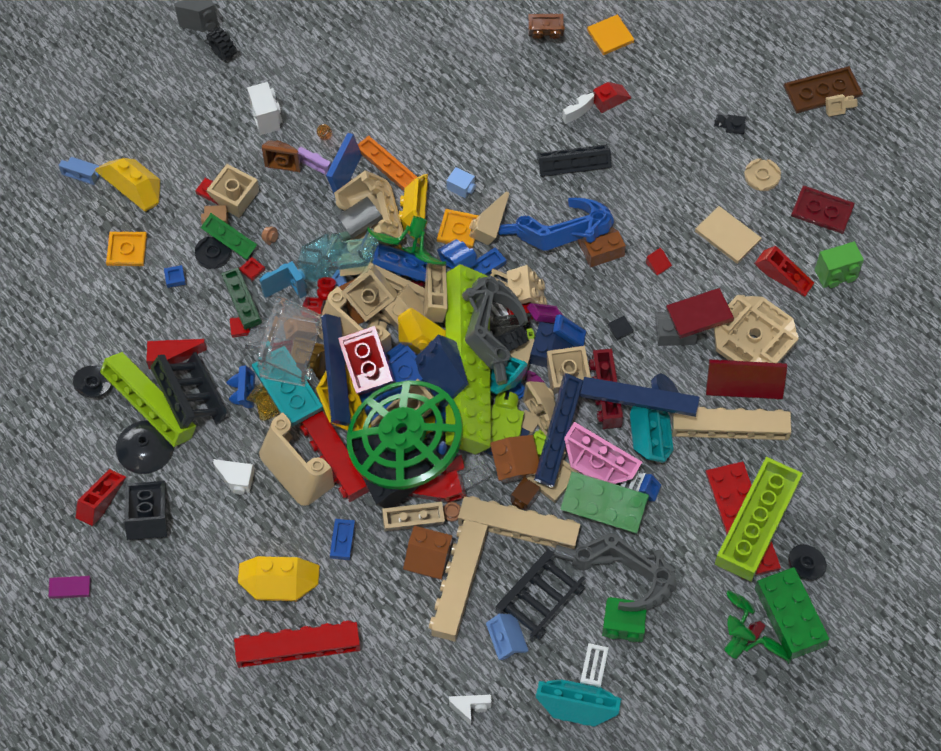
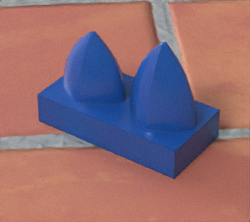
(245, 383)

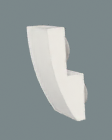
(582, 105)

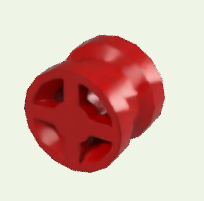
(325, 286)

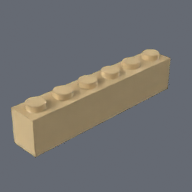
(733, 424)
(520, 524)
(459, 580)

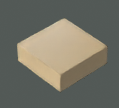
(529, 422)

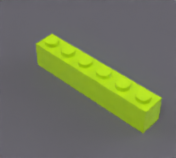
(145, 397)

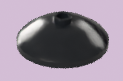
(143, 457)

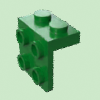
(623, 624)

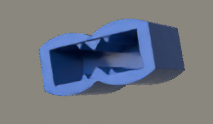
(457, 253)

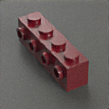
(604, 368)

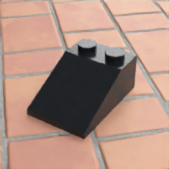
(145, 510)

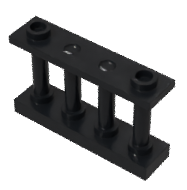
(178, 400)
(533, 576)

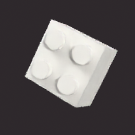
(264, 108)

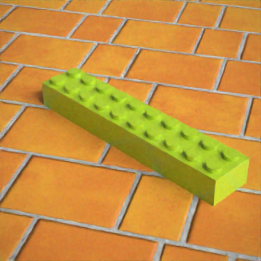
(475, 398)

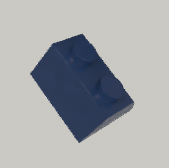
(546, 341)

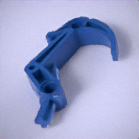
(552, 236)

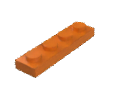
(386, 162)

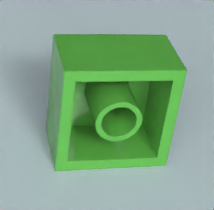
(839, 265)

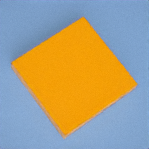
(610, 34)
(456, 226)
(126, 249)

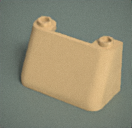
(380, 194)
(334, 306)
(301, 479)

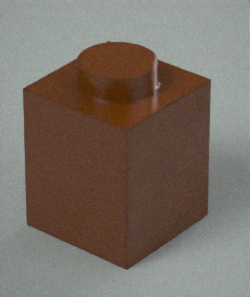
(525, 494)

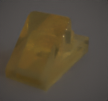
(264, 403)

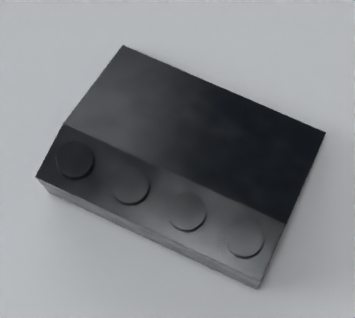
(383, 496)

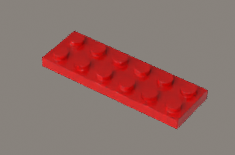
(729, 488)

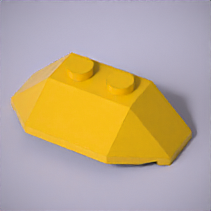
(133, 181)
(414, 201)
(417, 330)
(354, 401)
(278, 577)

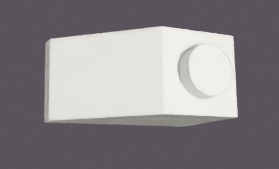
(235, 475)

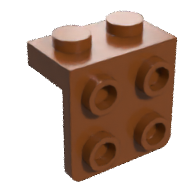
(545, 25)

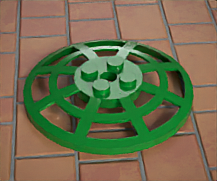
(407, 441)

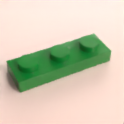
(228, 236)

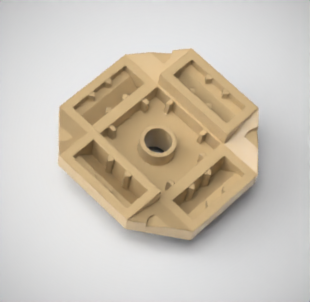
(760, 318)

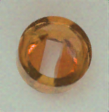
(322, 129)

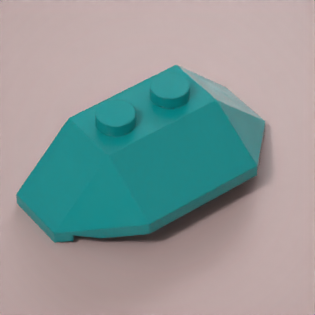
(515, 372)
(651, 433)
(577, 702)

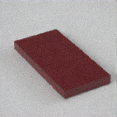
(746, 379)

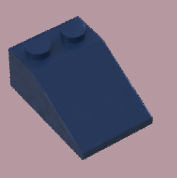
(442, 367)

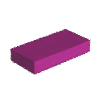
(543, 312)
(69, 587)

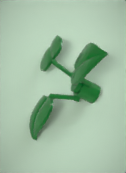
(416, 230)
(742, 634)

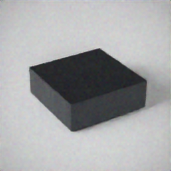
(620, 328)

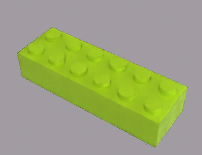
(758, 519)

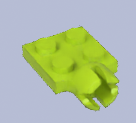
(505, 417)

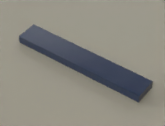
(335, 370)
(640, 396)
(558, 428)

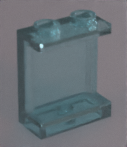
(350, 253)

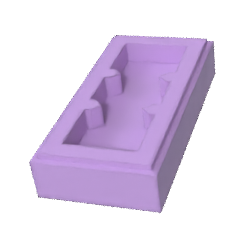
(314, 160)

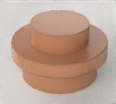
(269, 235)
(451, 511)

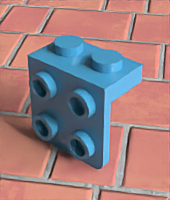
(283, 277)

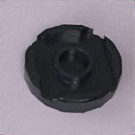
(214, 258)

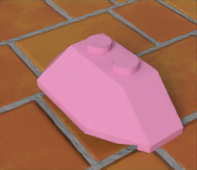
(598, 457)

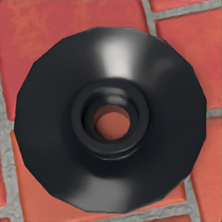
(87, 376)
(810, 556)

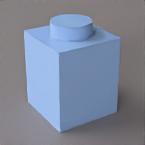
(461, 182)

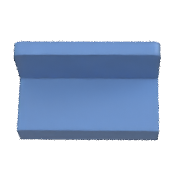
(79, 170)
(506, 636)

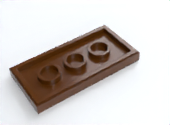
(812, 91)

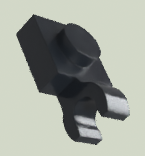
(733, 123)

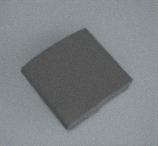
(360, 217)

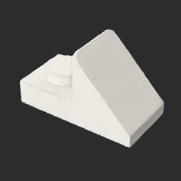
(463, 704)

